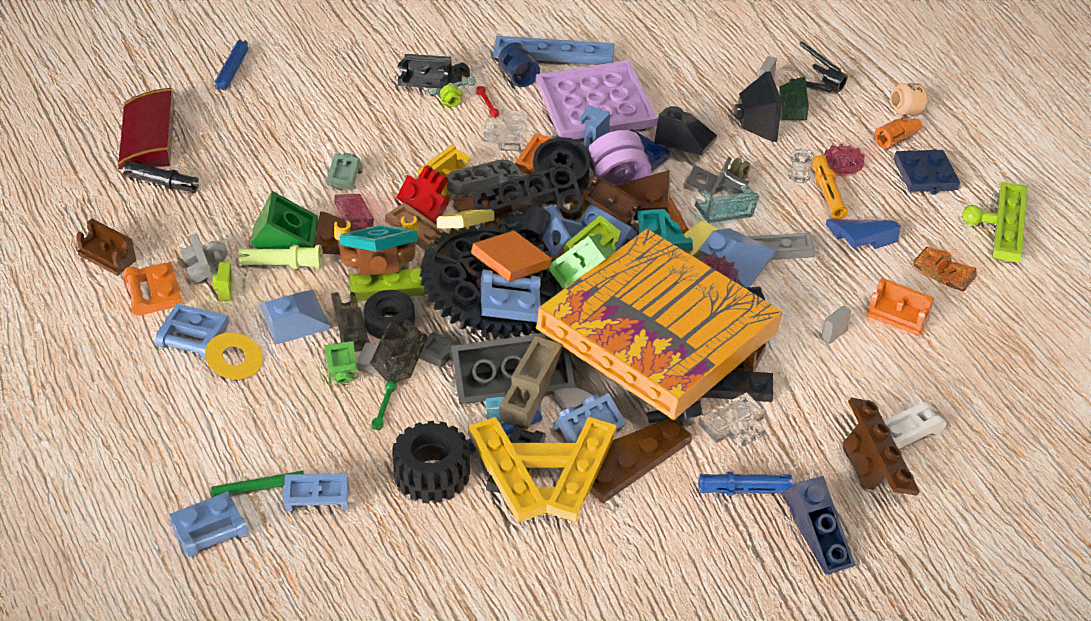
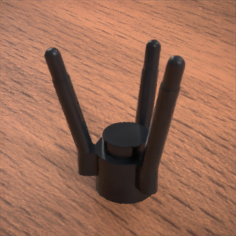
(833, 77)

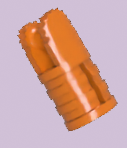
(896, 131)

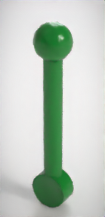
(377, 423)

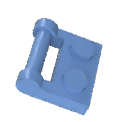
(510, 303)
(190, 322)
(207, 517)

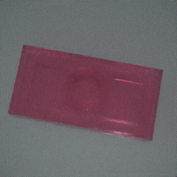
(354, 209)

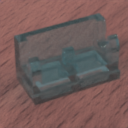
(727, 207)

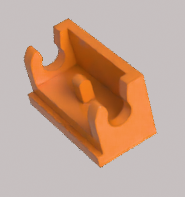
(900, 306)

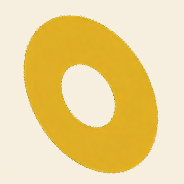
(215, 360)

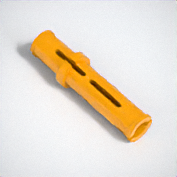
(836, 205)

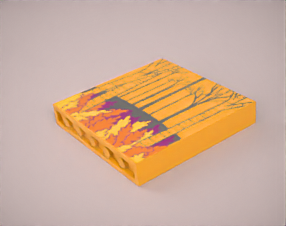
(659, 322)

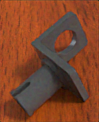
(723, 179)

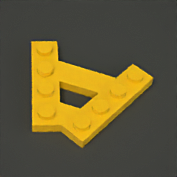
(509, 462)

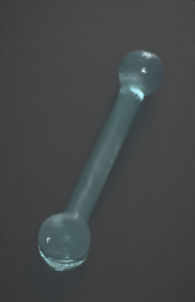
(470, 81)

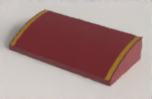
(148, 129)

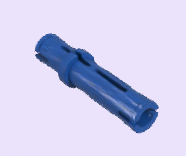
(737, 483)

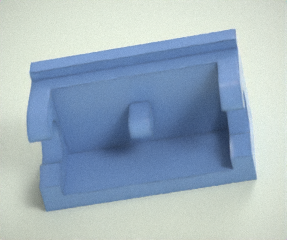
(596, 124)
(316, 490)

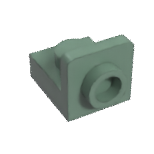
(344, 170)

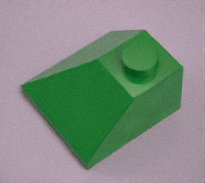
(284, 225)

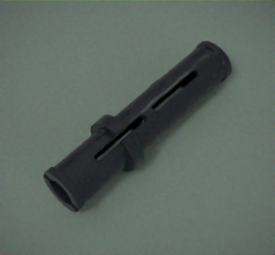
(170, 179)

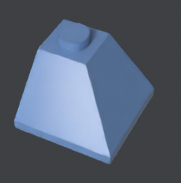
(747, 254)
(294, 316)

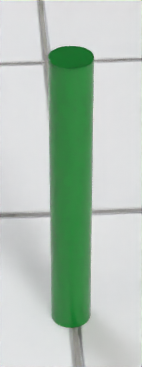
(252, 485)

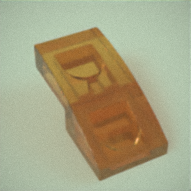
(939, 267)

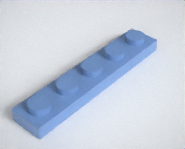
(561, 50)

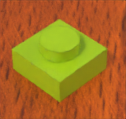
(224, 281)

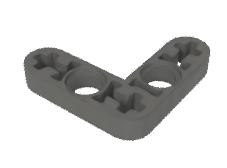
(496, 172)

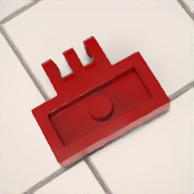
(425, 193)

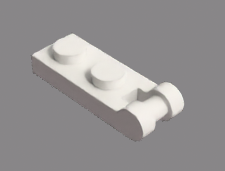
(914, 424)

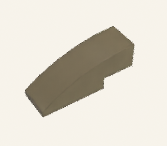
(530, 382)

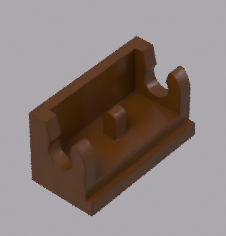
(612, 200)
(106, 247)

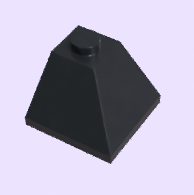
(760, 108)
(683, 131)

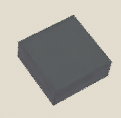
(437, 350)

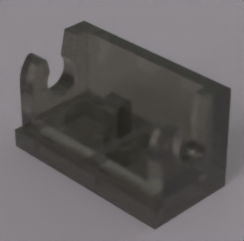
(349, 321)
(398, 351)

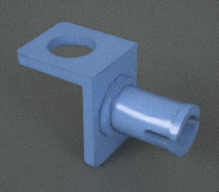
(559, 230)

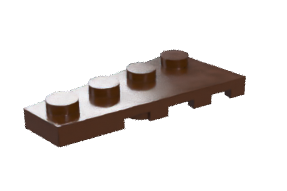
(636, 455)

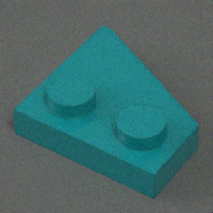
(661, 224)

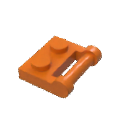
(162, 287)

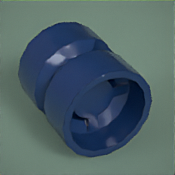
(518, 64)

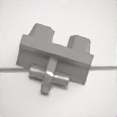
(202, 258)

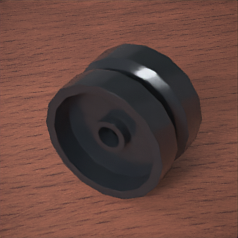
(563, 152)

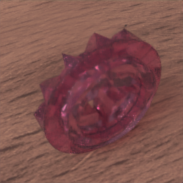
(844, 165)

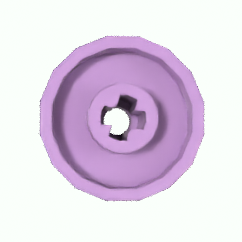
(619, 157)

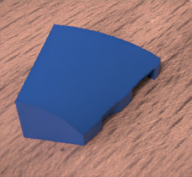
(862, 232)

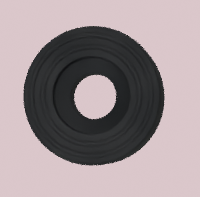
(387, 302)

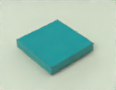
(378, 237)

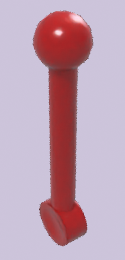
(481, 90)

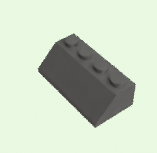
(486, 367)

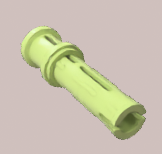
(294, 257)

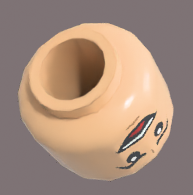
(909, 98)

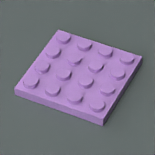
(604, 86)

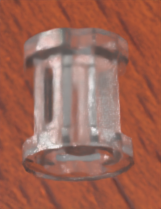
(801, 162)

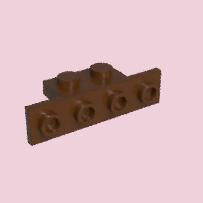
(875, 452)

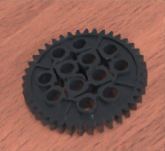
(454, 281)

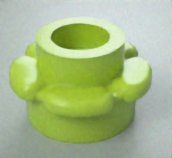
(451, 95)

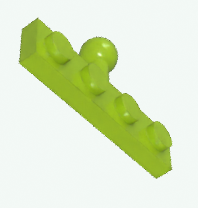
(1008, 221)

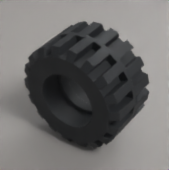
(435, 479)

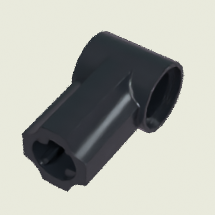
(532, 223)

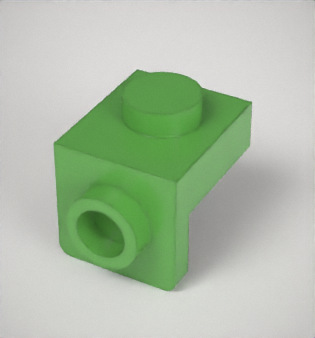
(341, 362)

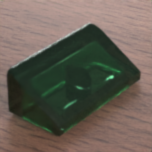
(794, 100)

